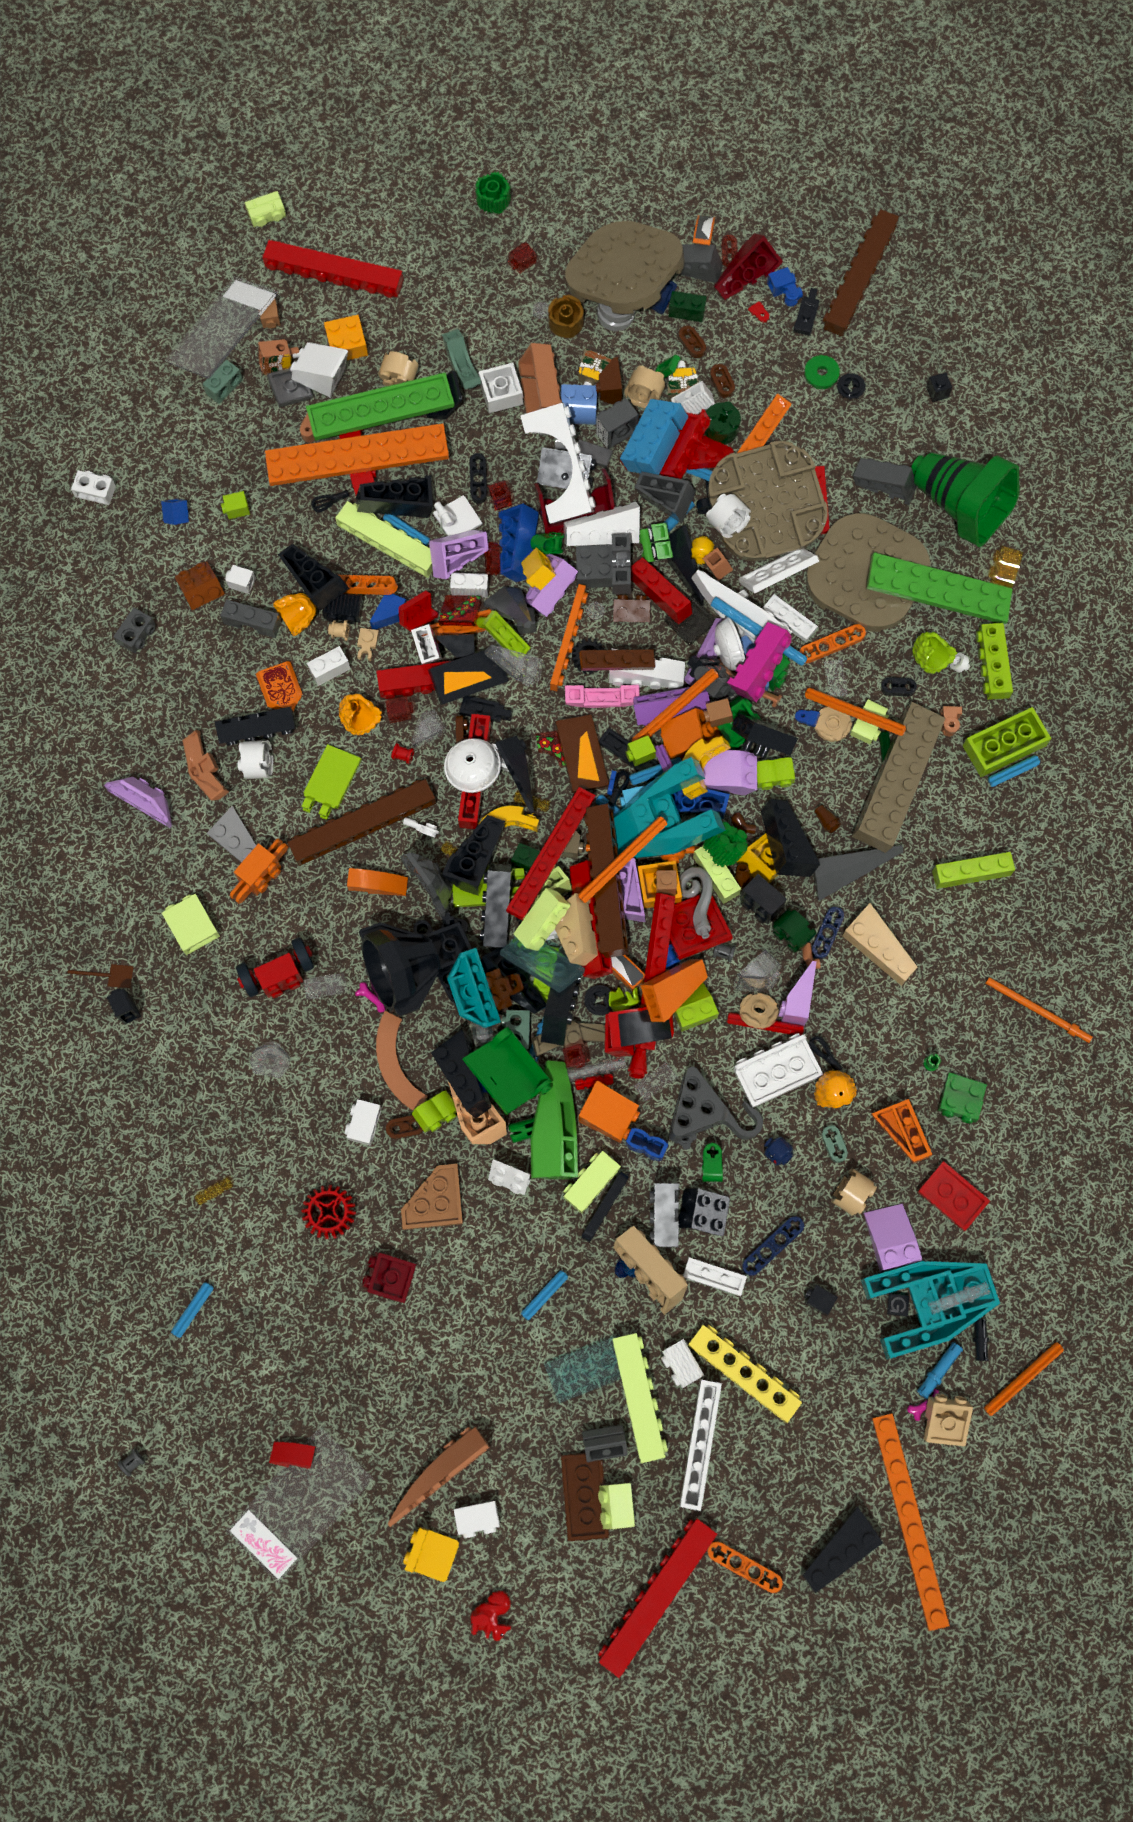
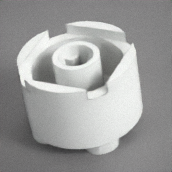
(729, 515)
(255, 759)

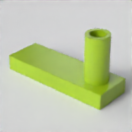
(502, 632)

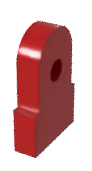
(758, 309)

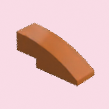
(376, 882)

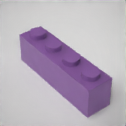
(650, 706)

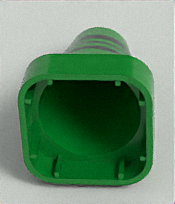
(970, 491)

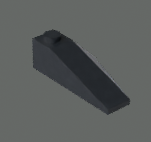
(682, 562)

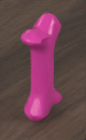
(364, 991)
(919, 1409)

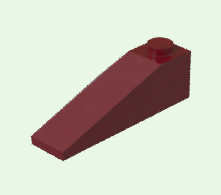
(751, 262)

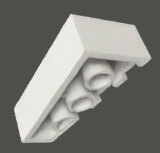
(599, 527)

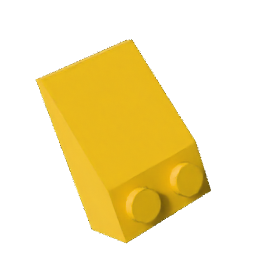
(759, 859)

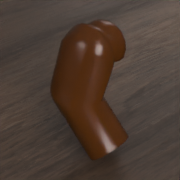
(740, 824)

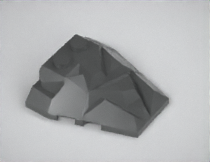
(432, 880)

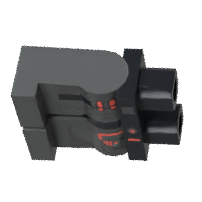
(701, 666)

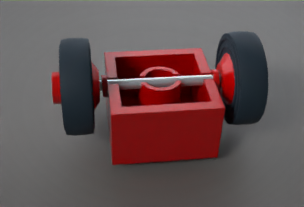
(277, 974)

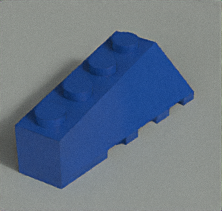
(517, 531)
(710, 800)

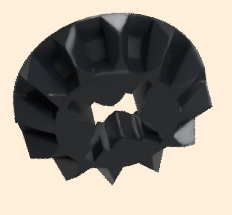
(857, 381)
(590, 1000)

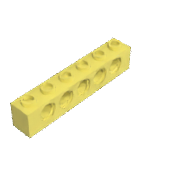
(783, 1411)

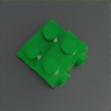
(738, 705)
(962, 1098)

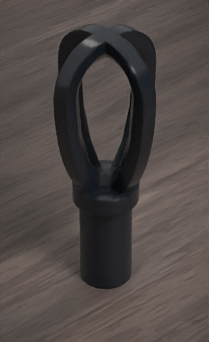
(333, 499)
(617, 792)
(829, 1057)

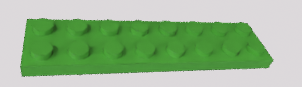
(380, 406)
(939, 588)

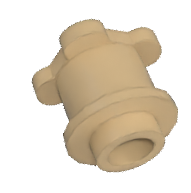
(339, 629)

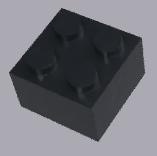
(762, 899)

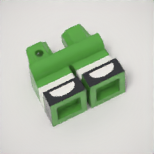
(652, 541)

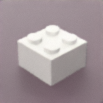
(501, 387)

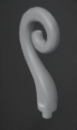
(700, 919)

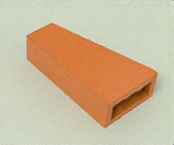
(672, 988)

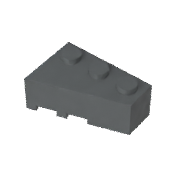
(887, 478)
(666, 493)

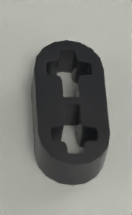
(898, 686)

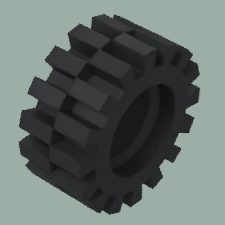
(588, 645)

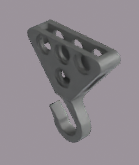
(696, 1120)

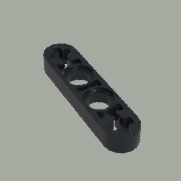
(605, 1206)

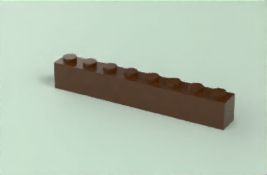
(861, 273)
(361, 822)
(609, 899)

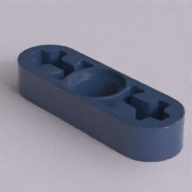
(828, 918)

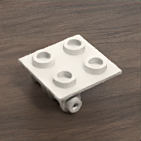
(509, 1177)

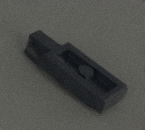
(807, 313)
(479, 706)

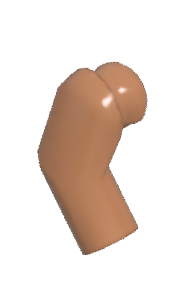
(808, 958)

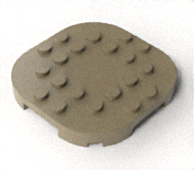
(624, 266)
(783, 498)
(844, 565)

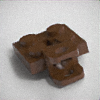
(503, 987)

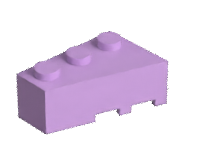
(455, 551)
(545, 600)
(631, 892)

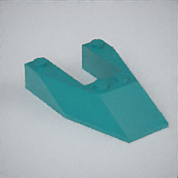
(657, 801)
(927, 1283)

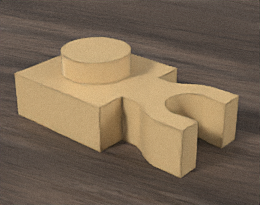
(367, 640)

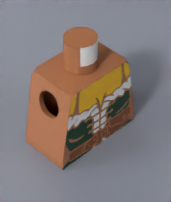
(275, 355)

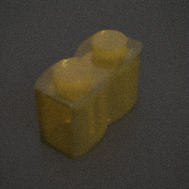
(1006, 567)

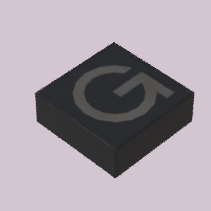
(898, 1305)

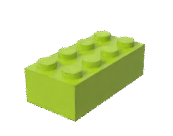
(1006, 742)

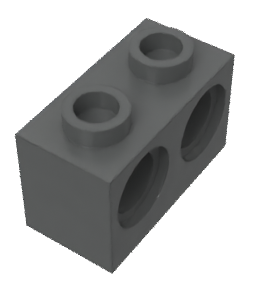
(131, 629)

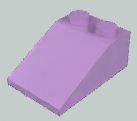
(732, 772)
(797, 1004)
(892, 1238)

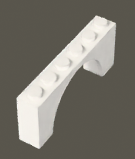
(576, 498)

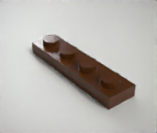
(616, 660)

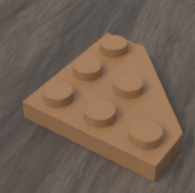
(435, 1201)

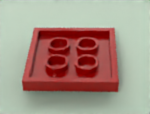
(683, 935)

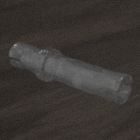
(605, 1066)
(960, 1297)

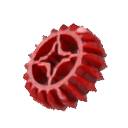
(323, 1219)

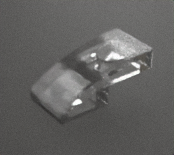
(835, 678)
(325, 985)
(656, 1081)

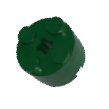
(724, 422)
(793, 929)

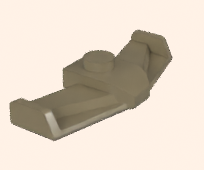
(575, 1035)

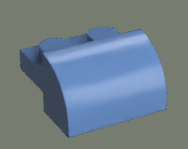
(581, 401)

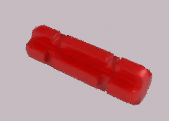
(589, 1082)

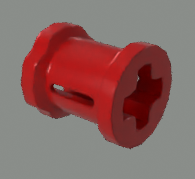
(402, 753)

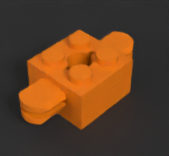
(258, 870)

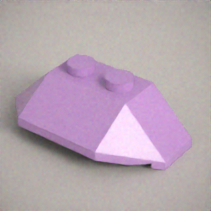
(142, 797)

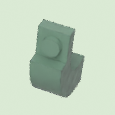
(460, 359)

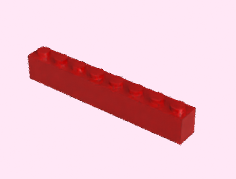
(333, 269)
(657, 1597)

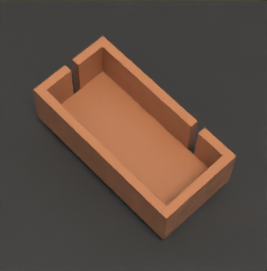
(543, 390)

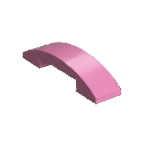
(600, 697)

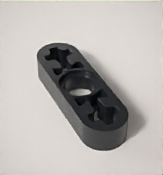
(474, 472)

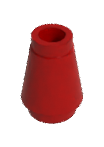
(638, 1065)

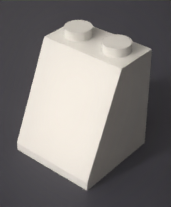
(319, 367)

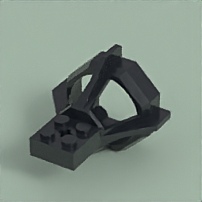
(399, 957)

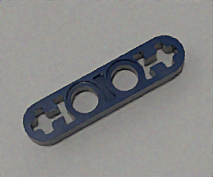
(771, 1244)

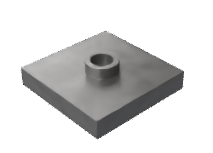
(287, 390)

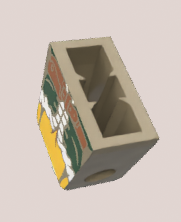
(591, 366)
(681, 380)

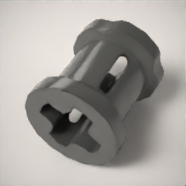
(724, 951)
(137, 1459)

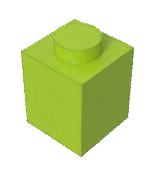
(235, 505)
(640, 751)

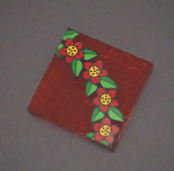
(460, 610)

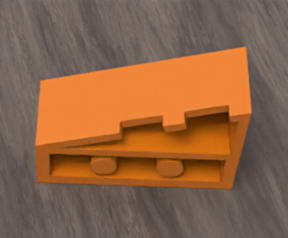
(904, 1129)

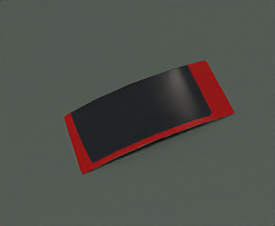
(635, 1027)

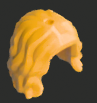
(296, 611)
(358, 714)
(831, 1085)

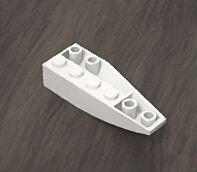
(711, 588)

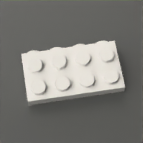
(777, 1070)

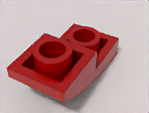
(292, 1454)

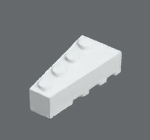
(666, 674)

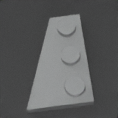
(232, 835)

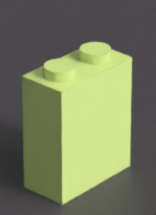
(190, 924)

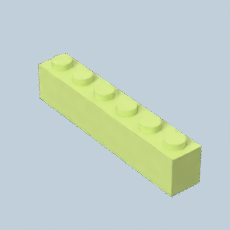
(386, 538)
(638, 1397)

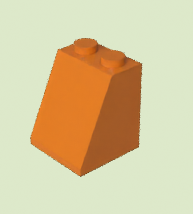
(686, 730)
(609, 1112)

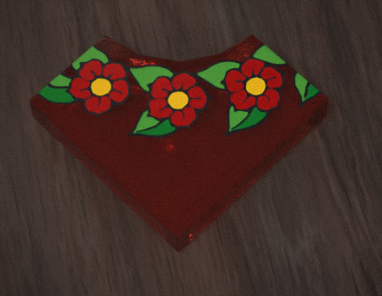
(549, 744)

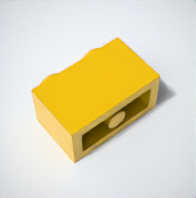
(538, 569)

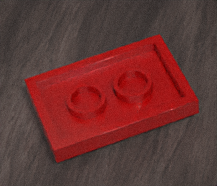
(953, 1196)

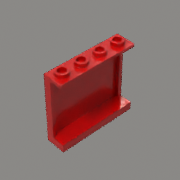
(685, 445)

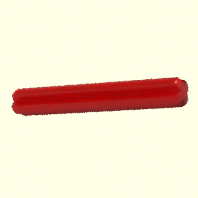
(778, 1026)

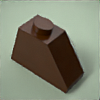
(609, 383)

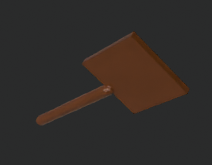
(119, 975)

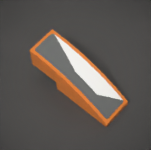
(704, 230)
(627, 972)

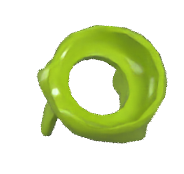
(618, 1001)

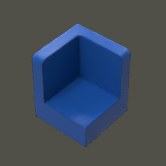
(175, 511)

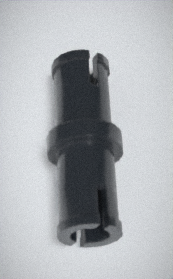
(981, 1340)

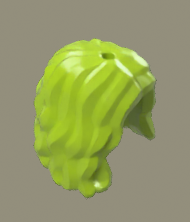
(932, 652)

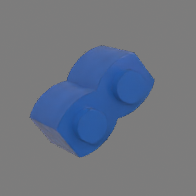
(651, 1146)

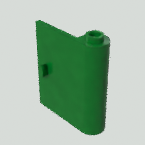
(508, 1071)

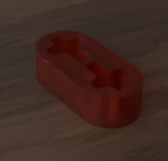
(725, 250)
(492, 559)

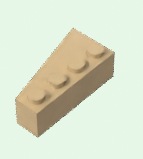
(651, 1268)

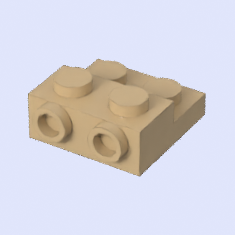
(947, 1420)

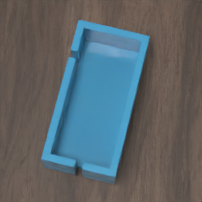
(654, 437)

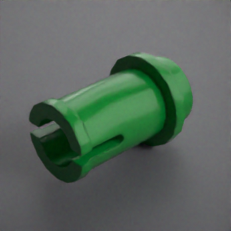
(928, 1065)

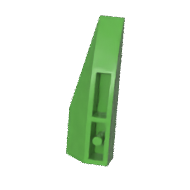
(555, 1129)

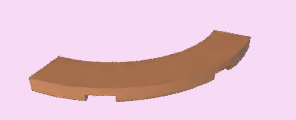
(389, 1063)

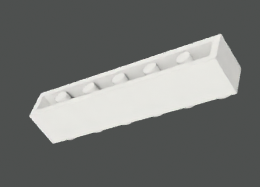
(700, 1445)

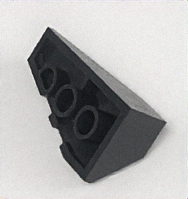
(516, 761)
(474, 857)
(529, 996)

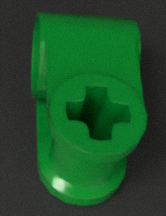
(548, 543)
(712, 1167)

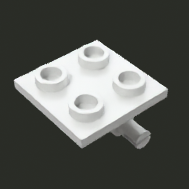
(456, 516)

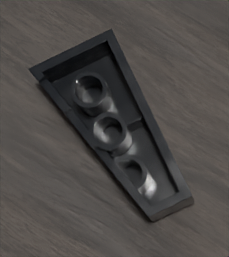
(397, 497)
(315, 579)
(255, 725)
(461, 1078)

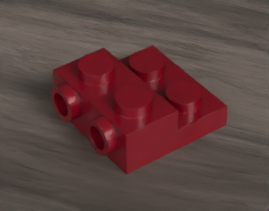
(388, 1277)

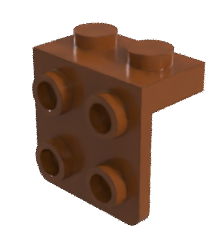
(199, 585)

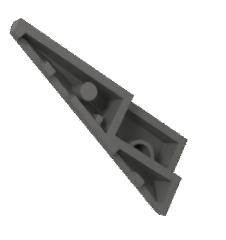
(510, 604)
(844, 869)

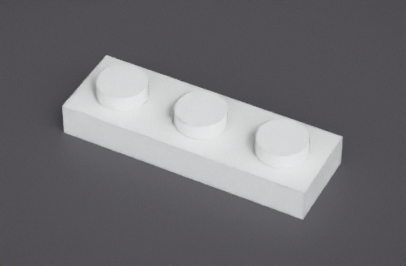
(796, 621)
(714, 1276)

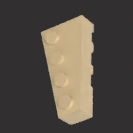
(879, 944)

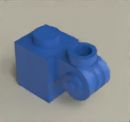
(784, 282)

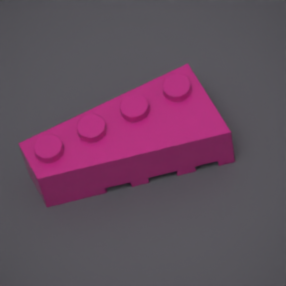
(760, 662)

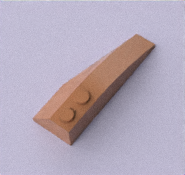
(441, 1470)

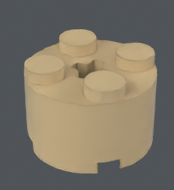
(397, 369)
(644, 385)
(853, 1192)

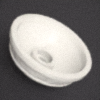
(728, 644)
(478, 773)

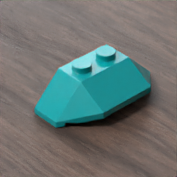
(472, 990)

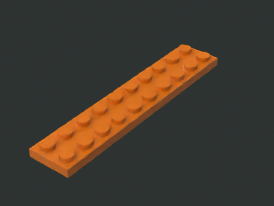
(356, 454)

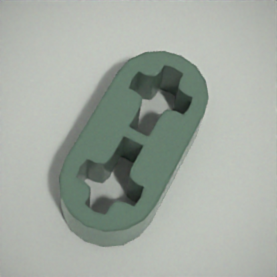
(838, 1142)

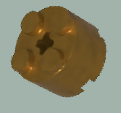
(566, 316)

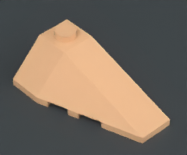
(482, 1130)

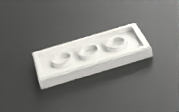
(778, 570)

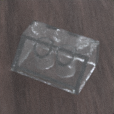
(758, 974)

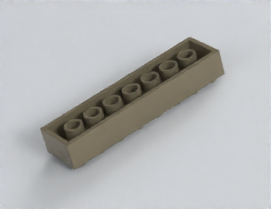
(898, 778)

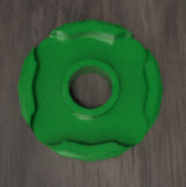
(822, 381)

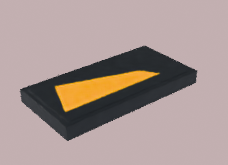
(466, 677)

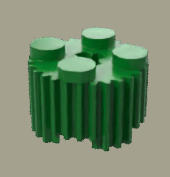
(493, 193)
(727, 846)

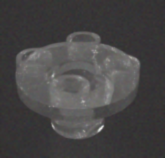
(270, 1060)

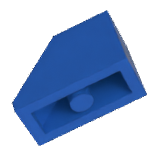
(387, 611)

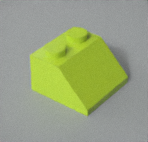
(696, 1009)

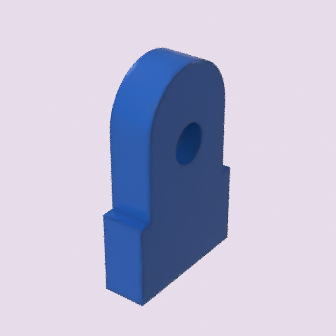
(811, 717)
(611, 783)

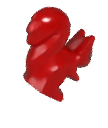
(486, 1616)

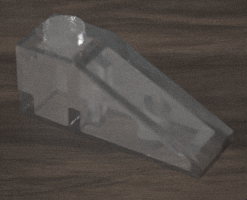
(518, 665)

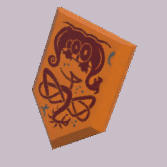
(280, 686)

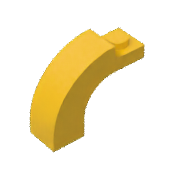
(703, 753)
(515, 817)

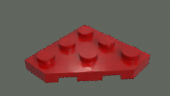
(709, 454)

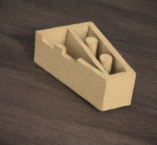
(576, 932)

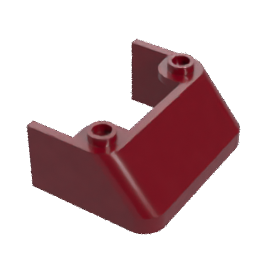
(602, 496)

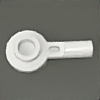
(429, 829)

